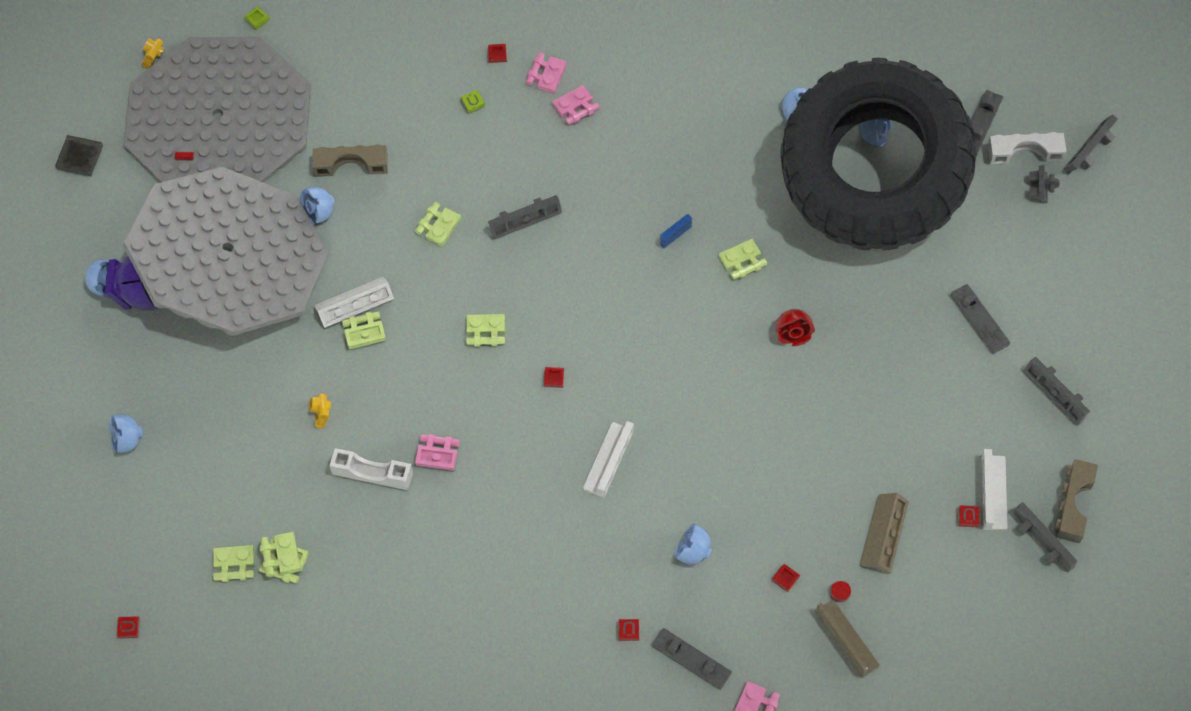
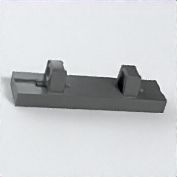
(983, 118)
(1082, 156)
(525, 216)
(980, 318)
(1056, 390)
(1047, 539)
(692, 659)

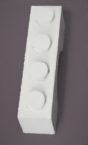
(1048, 146)
(390, 474)

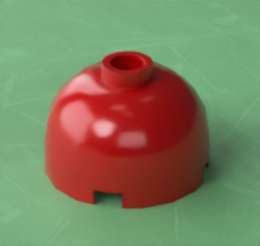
(794, 327)

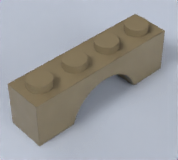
(328, 160)
(1072, 523)

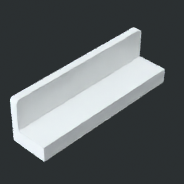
(354, 301)
(608, 459)
(994, 491)

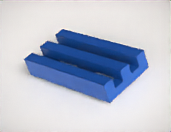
(675, 231)

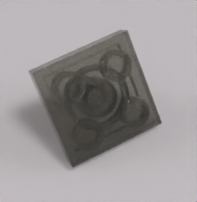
(79, 155)

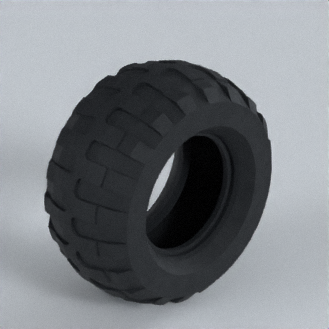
(869, 93)

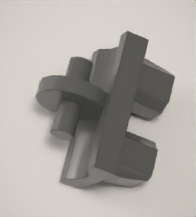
(1045, 183)

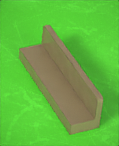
(885, 532)
(847, 638)

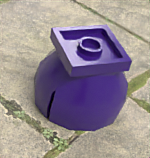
(126, 287)

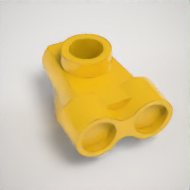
(152, 49)
(321, 407)

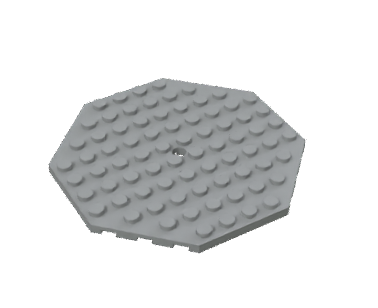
(244, 79)
(182, 257)

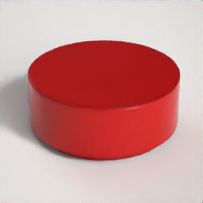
(840, 591)

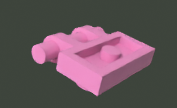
(551, 75)
(574, 101)
(435, 457)
(754, 697)

